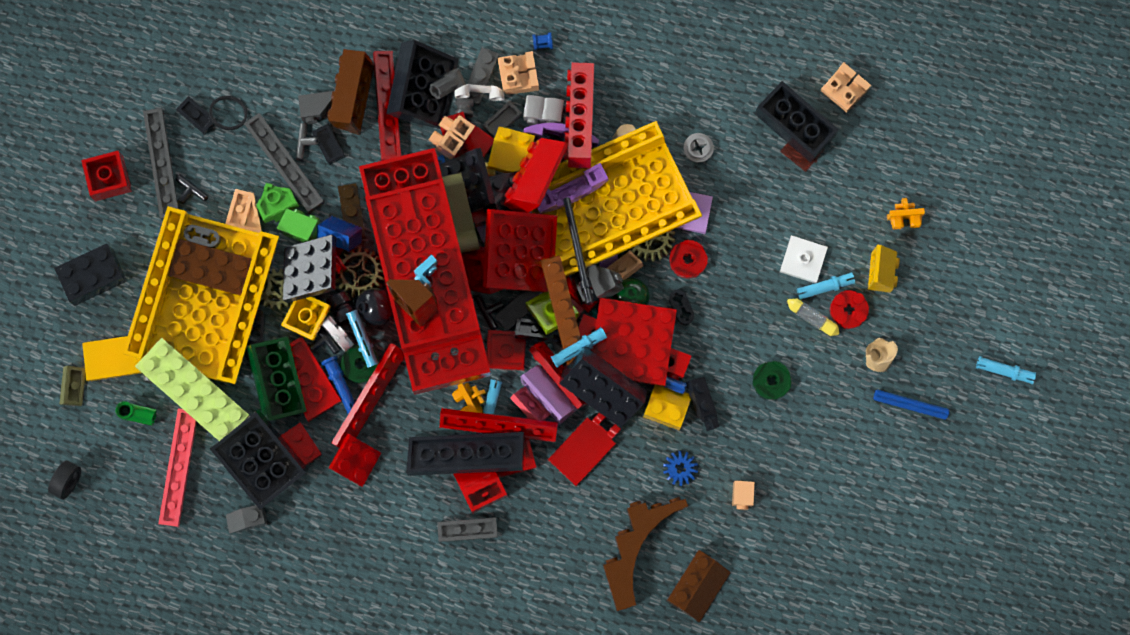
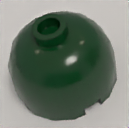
(634, 292)

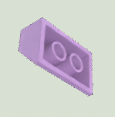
(548, 393)

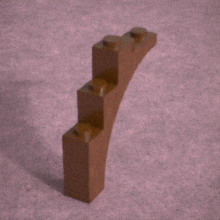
(643, 521)

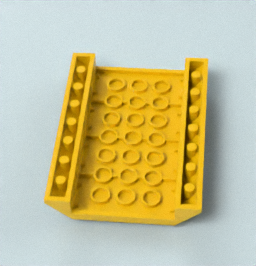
(633, 206)
(196, 320)

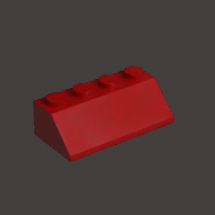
(535, 175)

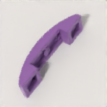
(552, 128)
(575, 189)

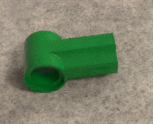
(137, 413)

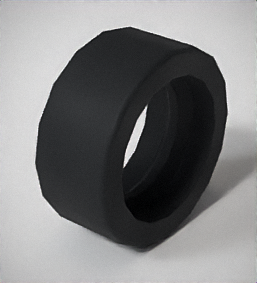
(64, 479)

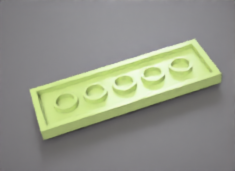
(191, 390)

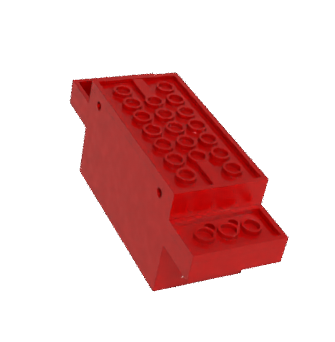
(409, 225)

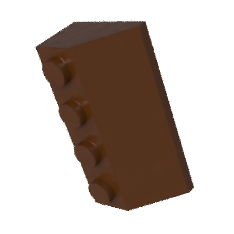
(351, 91)
(414, 299)

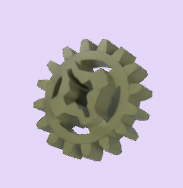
(270, 292)

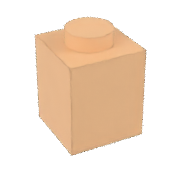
(743, 494)

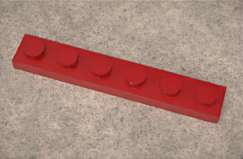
(387, 124)
(370, 394)
(497, 424)

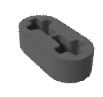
(203, 232)

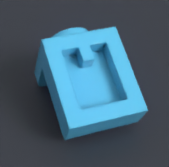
(428, 267)

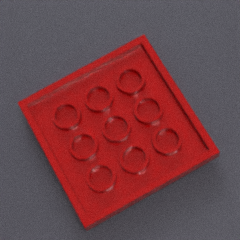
(515, 247)
(636, 339)

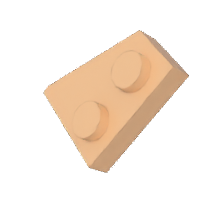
(244, 212)

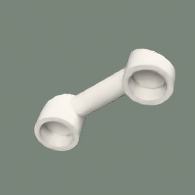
(495, 93)

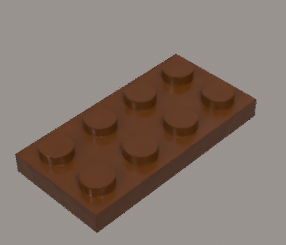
(209, 267)

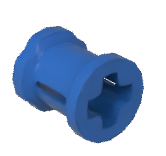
(542, 41)

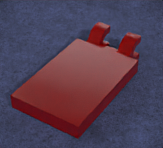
(584, 449)

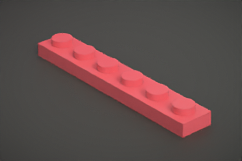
(178, 469)

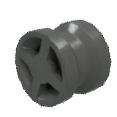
(465, 105)

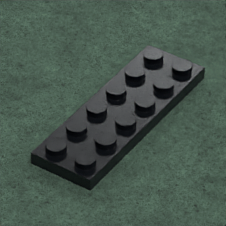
(466, 453)

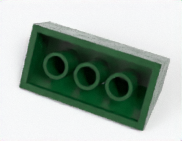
(276, 378)

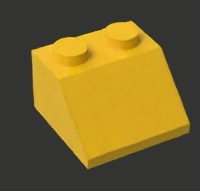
(509, 150)
(882, 269)
(306, 317)
(667, 407)

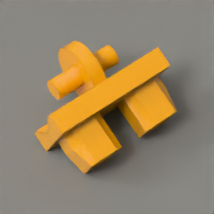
(897, 216)
(472, 397)

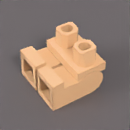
(518, 73)
(844, 95)
(456, 134)

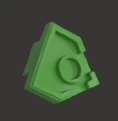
(275, 201)

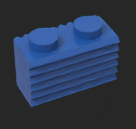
(346, 234)

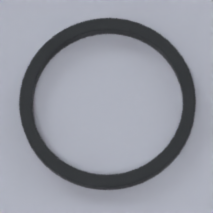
(230, 98)

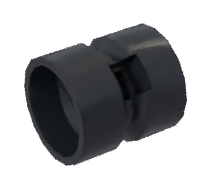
(340, 305)

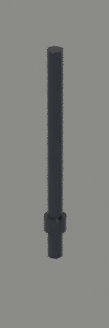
(585, 284)

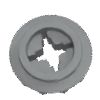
(701, 140)

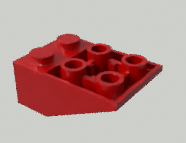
(480, 489)

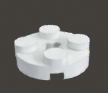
(337, 333)

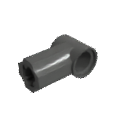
(447, 84)

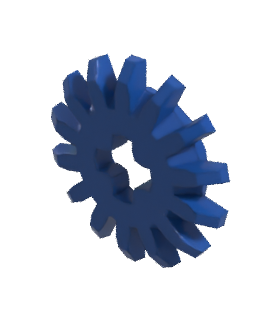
(677, 460)

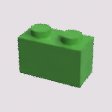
(298, 226)

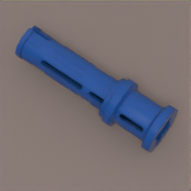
(336, 376)

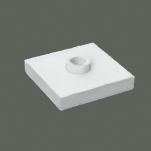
(803, 259)

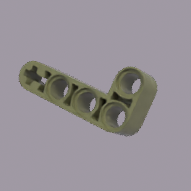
(461, 213)

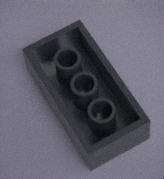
(796, 121)
(603, 387)

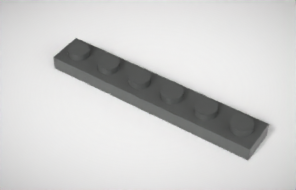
(160, 160)
(284, 163)

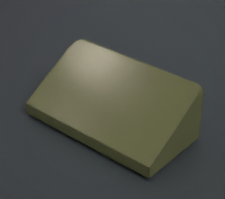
(72, 386)

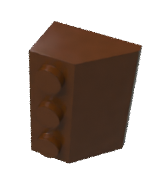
(698, 586)

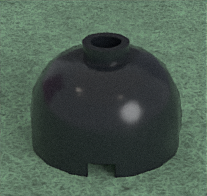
(374, 306)

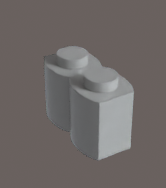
(543, 110)

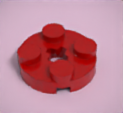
(697, 254)
(857, 316)

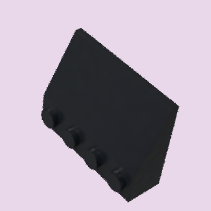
(410, 93)
(259, 459)

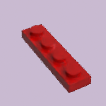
(543, 355)

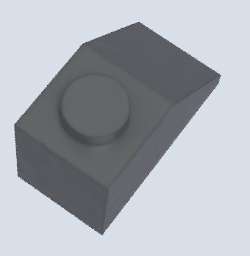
(314, 106)
(604, 281)
(246, 519)

